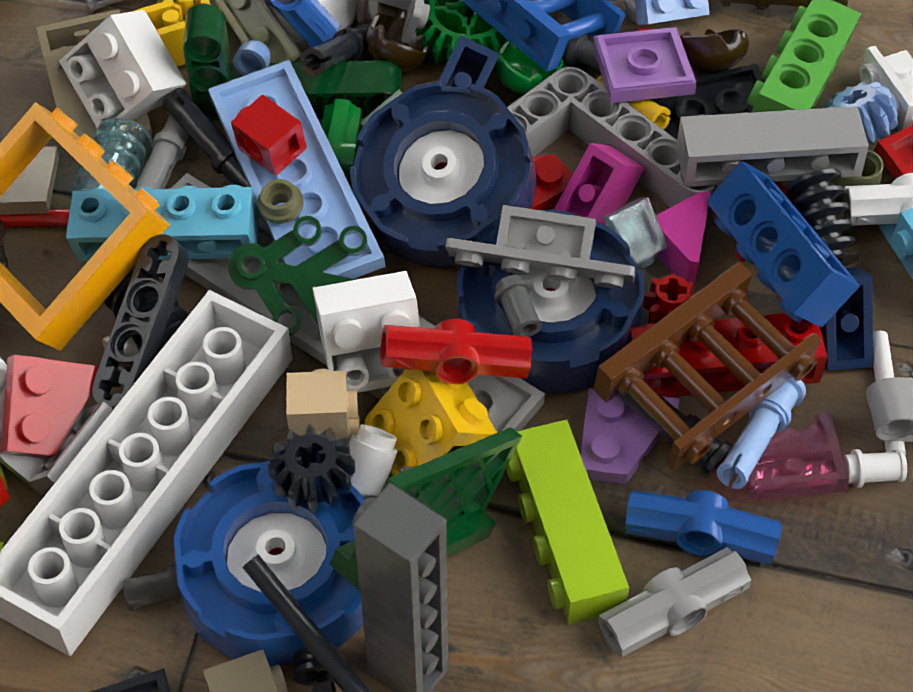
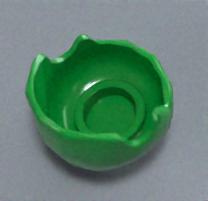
(519, 71)

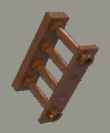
(695, 321)

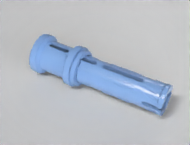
(765, 420)

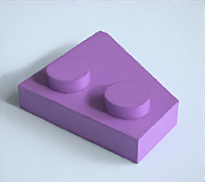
(615, 439)

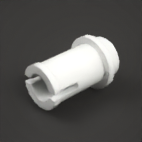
(875, 467)

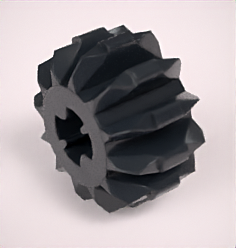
(311, 468)

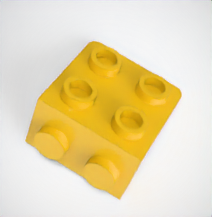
(429, 417)

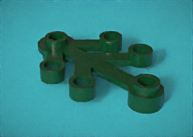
(301, 277)

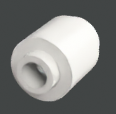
(373, 458)

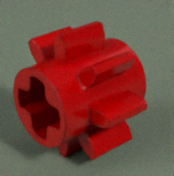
(666, 296)

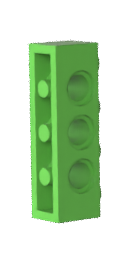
(805, 58)

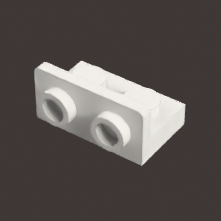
(892, 72)

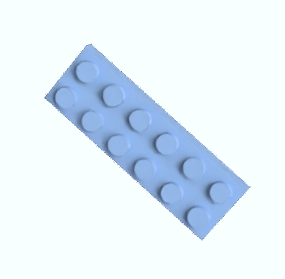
(313, 172)

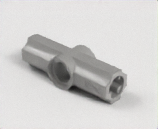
(674, 602)

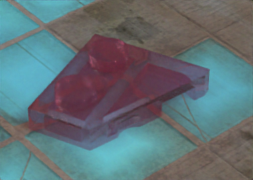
(800, 463)

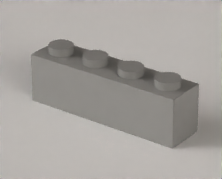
(774, 142)

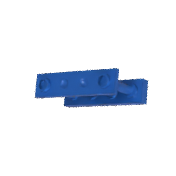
(538, 34)

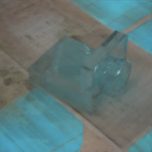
(640, 229)

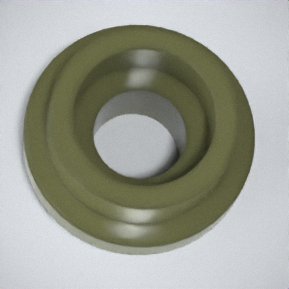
(278, 192)

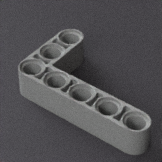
(581, 104)

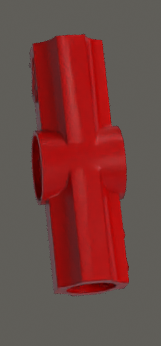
(455, 351)

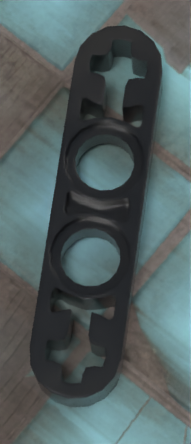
(147, 324)

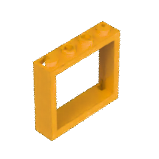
(110, 262)

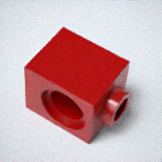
(268, 134)

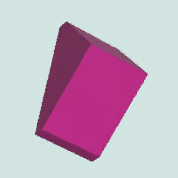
(684, 231)

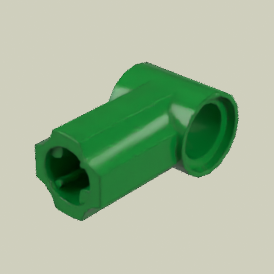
(342, 128)

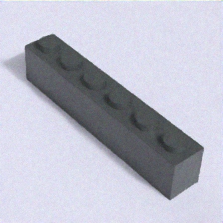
(403, 590)

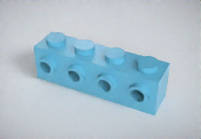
(203, 220)

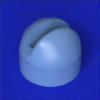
(251, 57)

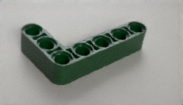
(210, 64)

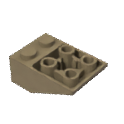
(55, 43)

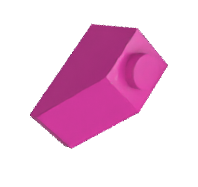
(600, 183)

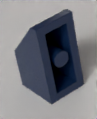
(468, 65)
(850, 330)

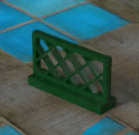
(453, 487)

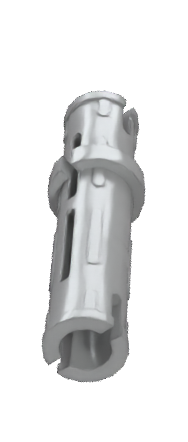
(167, 150)

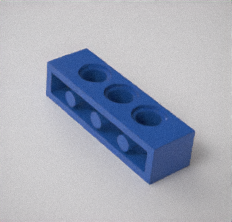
(781, 246)

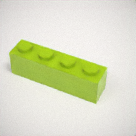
(567, 523)

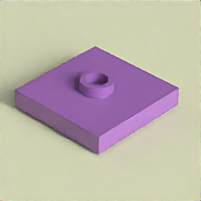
(644, 65)

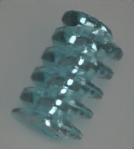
(123, 143)

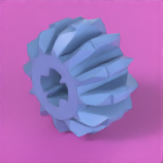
(875, 107)

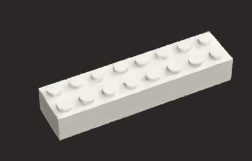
(138, 471)

